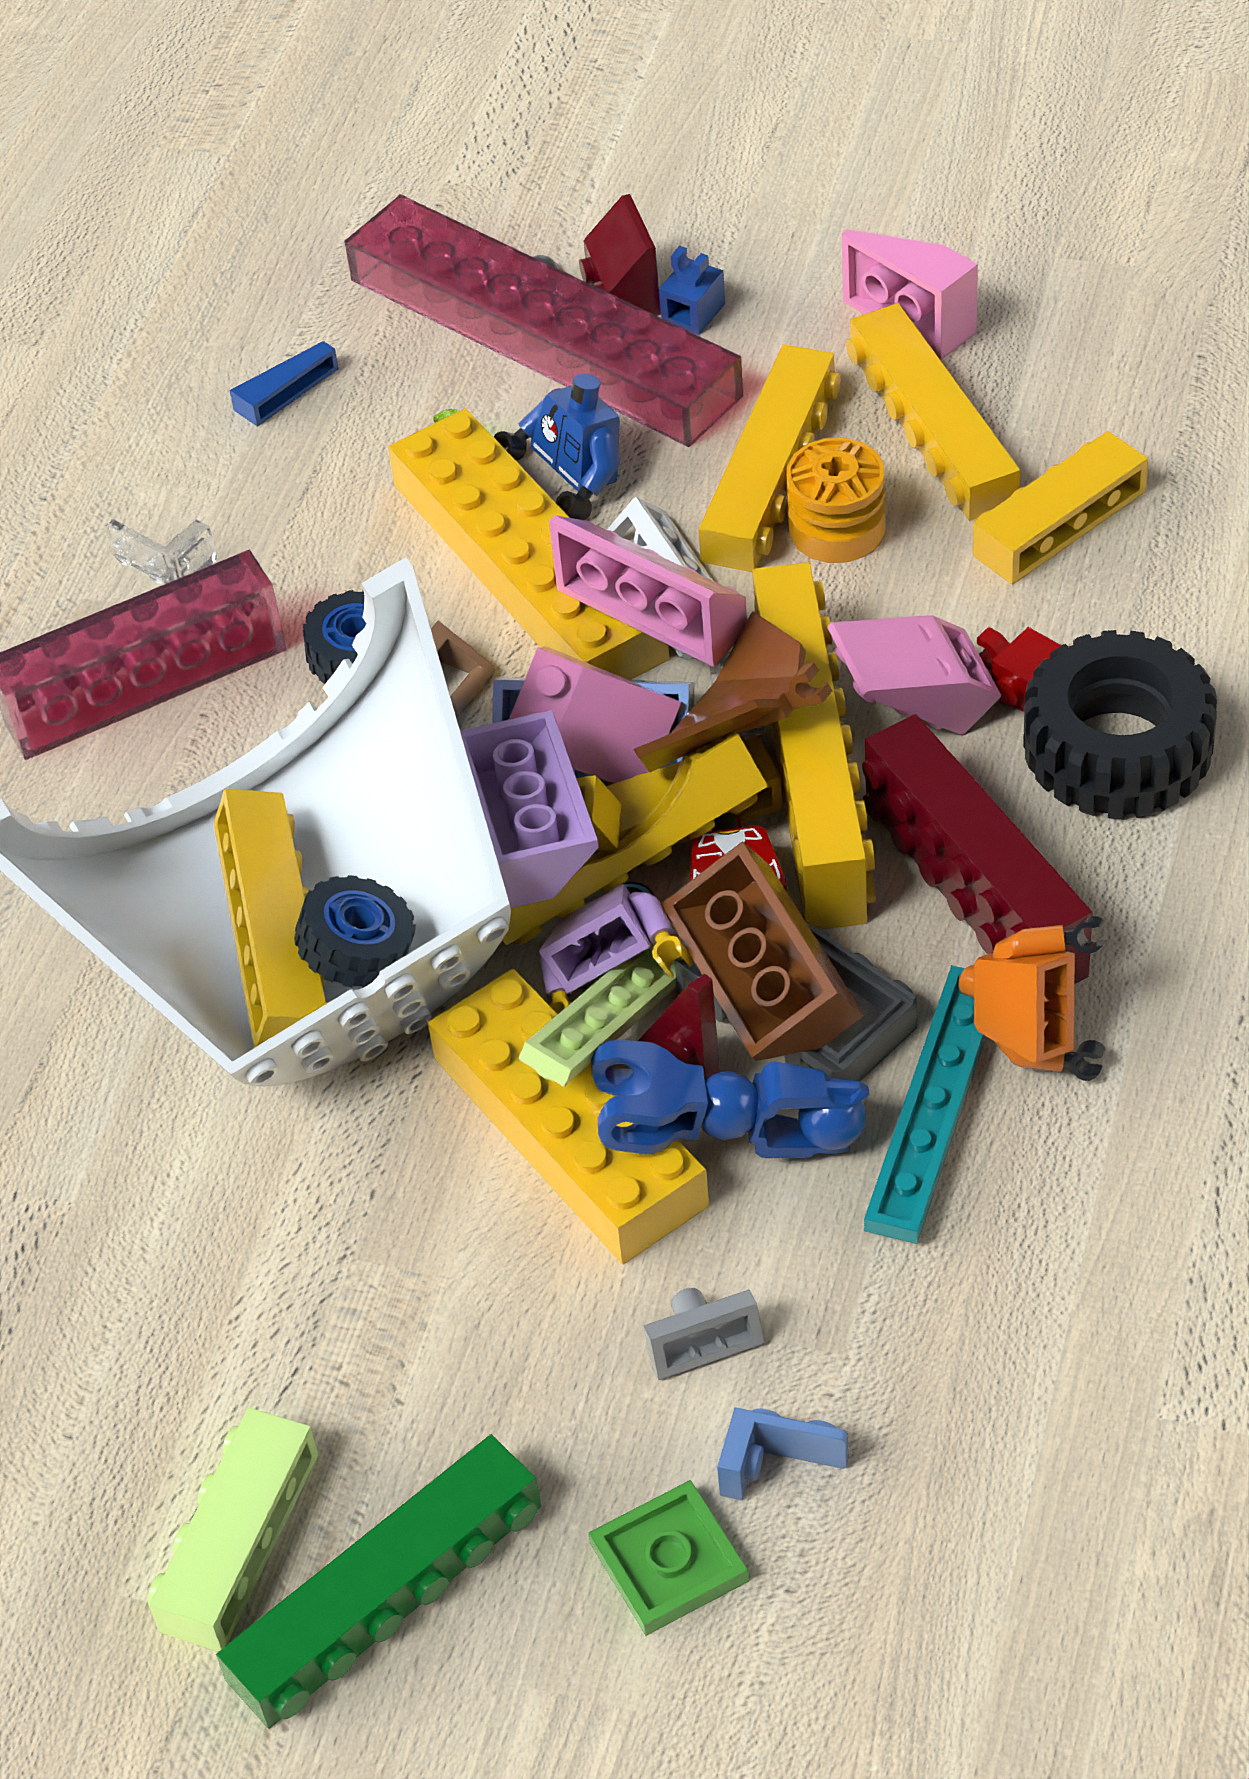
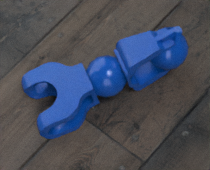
(675, 1101)

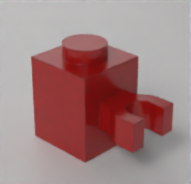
(1015, 661)

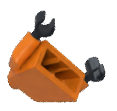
(1028, 998)

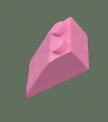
(924, 277)
(595, 713)

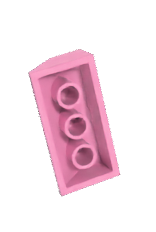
(646, 590)

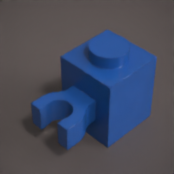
(692, 292)

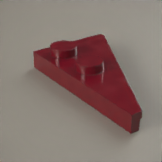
(689, 1027)

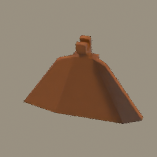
(755, 687)

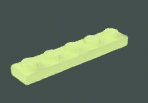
(597, 1016)

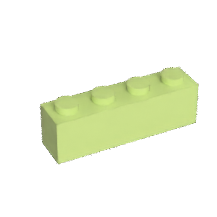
(232, 1529)

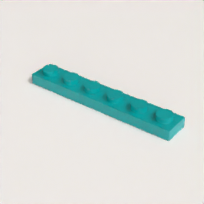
(927, 1118)

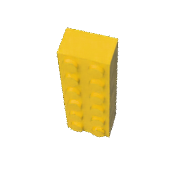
(617, 1194)

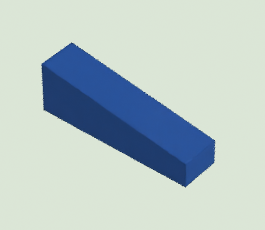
(284, 383)

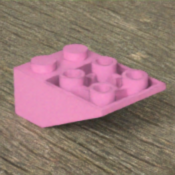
(917, 668)

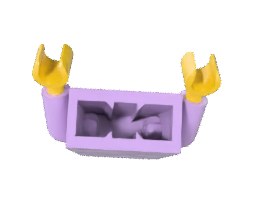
(603, 937)

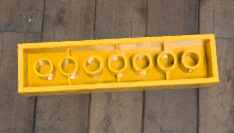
(502, 533)
(813, 763)

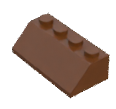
(761, 957)

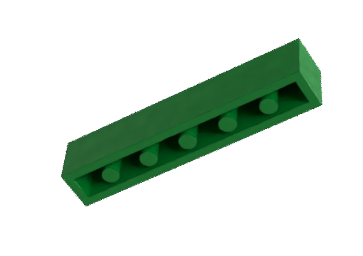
(379, 1581)

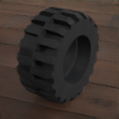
(1114, 770)

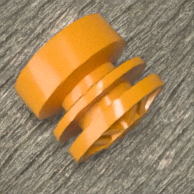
(836, 500)

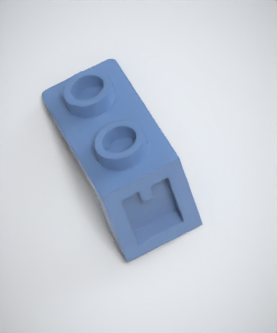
(766, 1431)

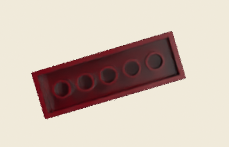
(964, 840)

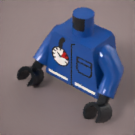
(575, 437)

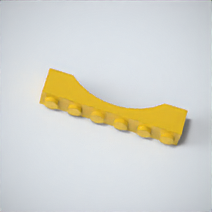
(705, 786)

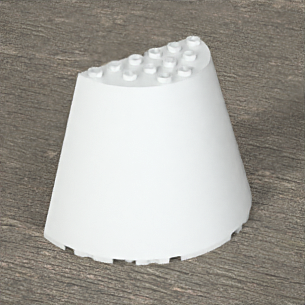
(372, 795)

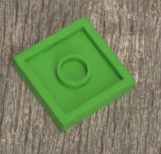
(668, 1557)

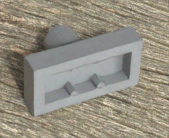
(702, 1331)

